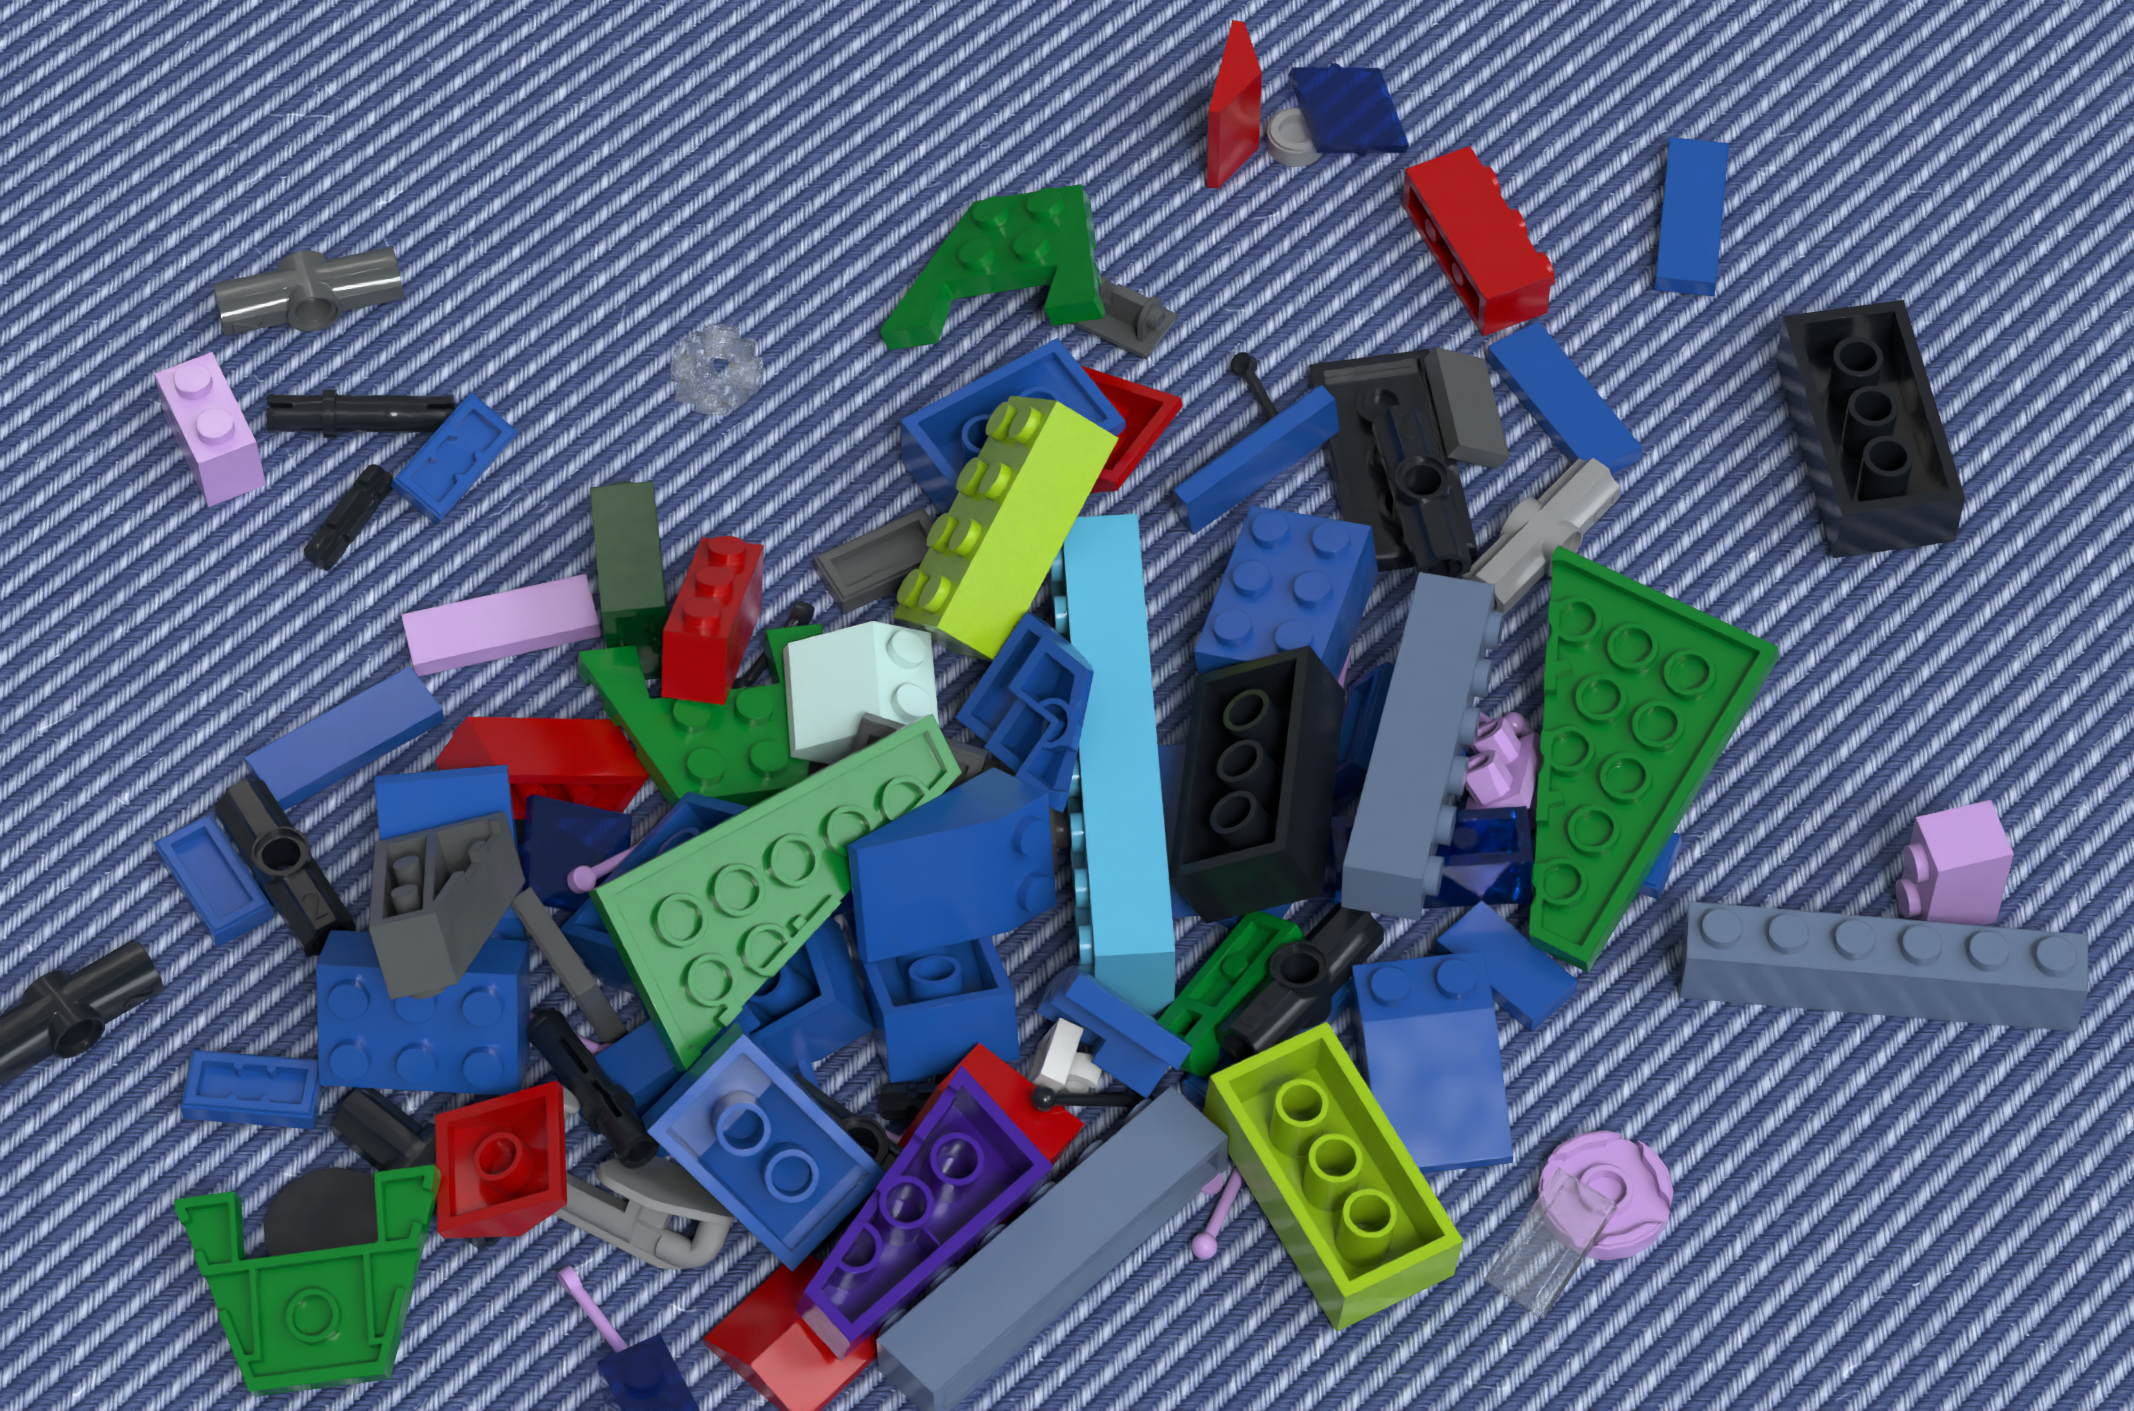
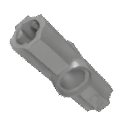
(1539, 526)

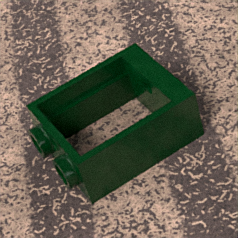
(630, 570)

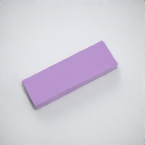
(501, 625)

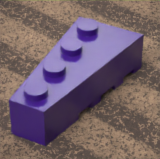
(933, 1205)

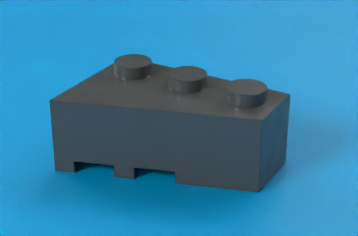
(439, 901)

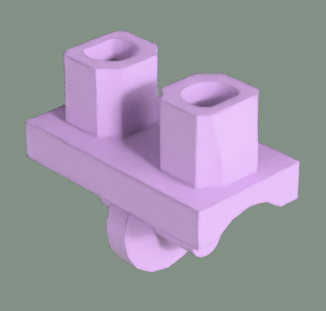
(1503, 769)

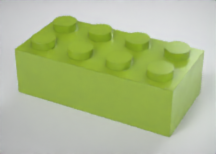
(1004, 526)
(1333, 1176)

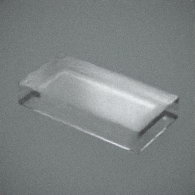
(1550, 1243)

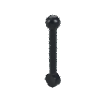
(1245, 367)
(800, 616)
(1045, 1099)

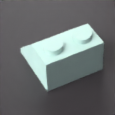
(854, 672)

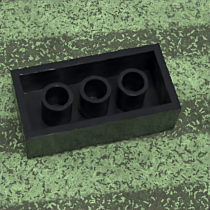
(1869, 429)
(1257, 785)

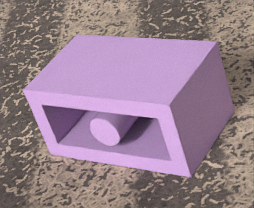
(210, 429)
(1955, 866)

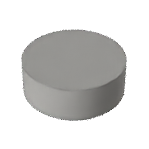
(1290, 139)

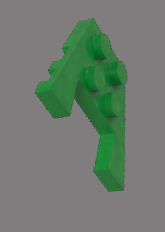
(1002, 248)
(699, 747)
(318, 1312)

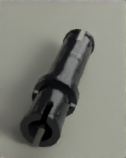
(357, 413)
(605, 1105)

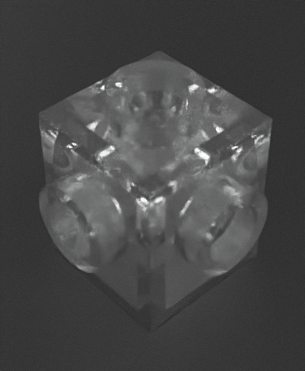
(699, 381)

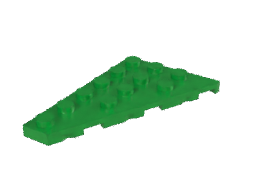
(1630, 731)

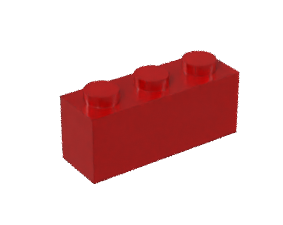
(1478, 240)
(712, 620)
(551, 758)

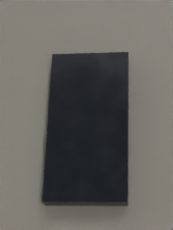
(1363, 392)

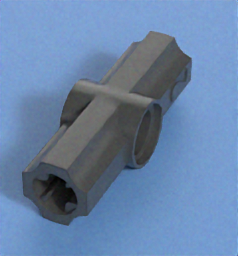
(308, 291)

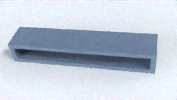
(1419, 747)
(1884, 966)
(1051, 1252)

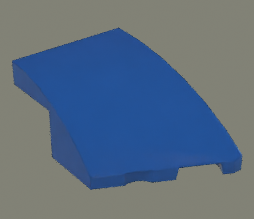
(1033, 707)
(1121, 1035)

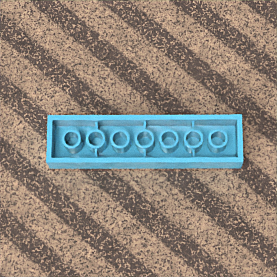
(1116, 780)

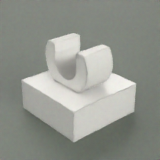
(1058, 1063)

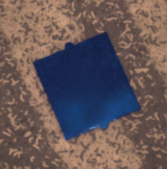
(1348, 110)
(563, 838)

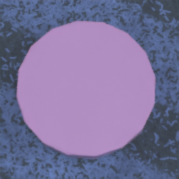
(1628, 1176)

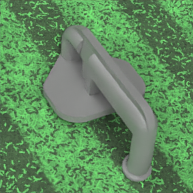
(642, 1223)

